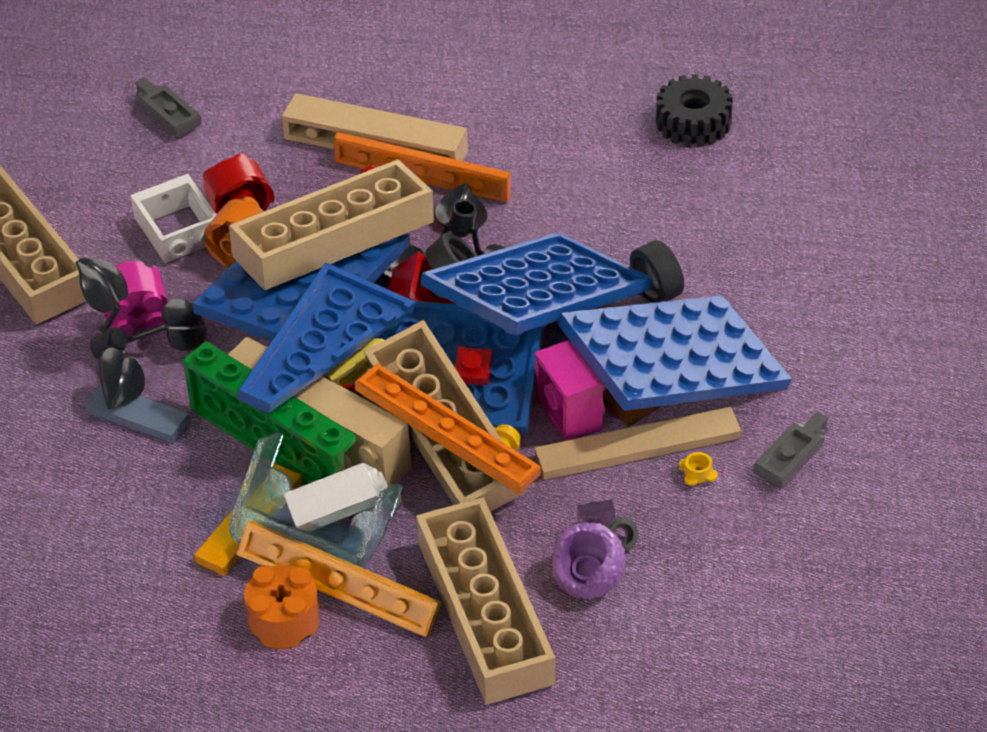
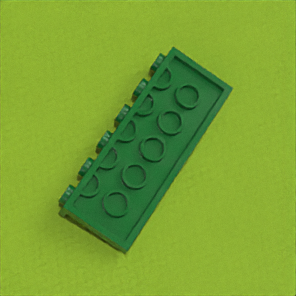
(310, 440)

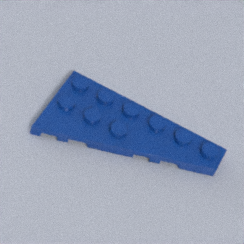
(323, 330)

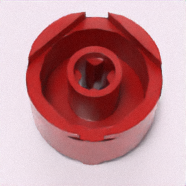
(236, 179)

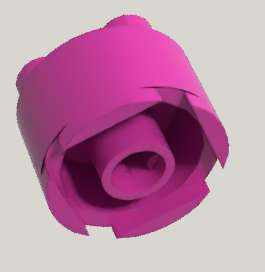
(144, 300)

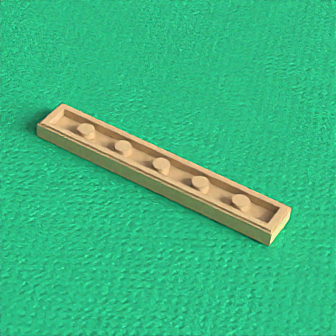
(637, 443)

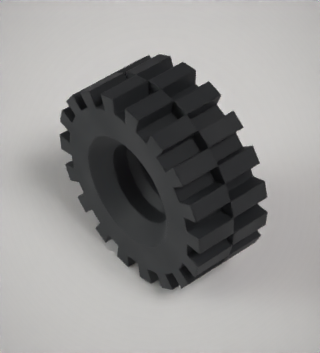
(694, 125)

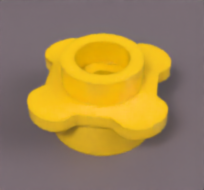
(697, 468)

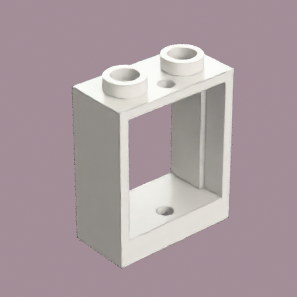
(180, 194)
(335, 497)

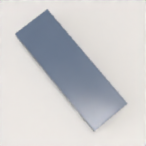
(141, 415)

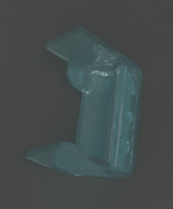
(264, 502)

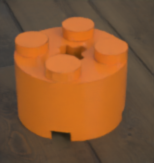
(218, 229)
(282, 605)

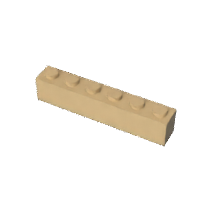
(319, 120)

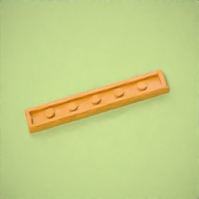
(342, 578)

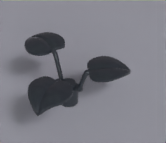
(459, 213)
(120, 375)

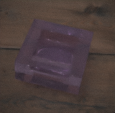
(596, 512)

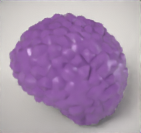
(588, 560)

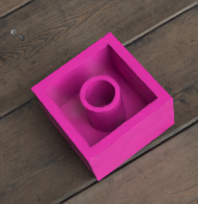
(568, 390)

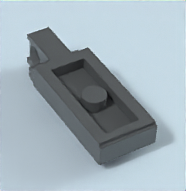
(167, 107)
(792, 450)

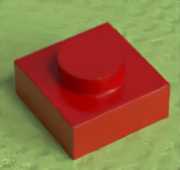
(474, 365)

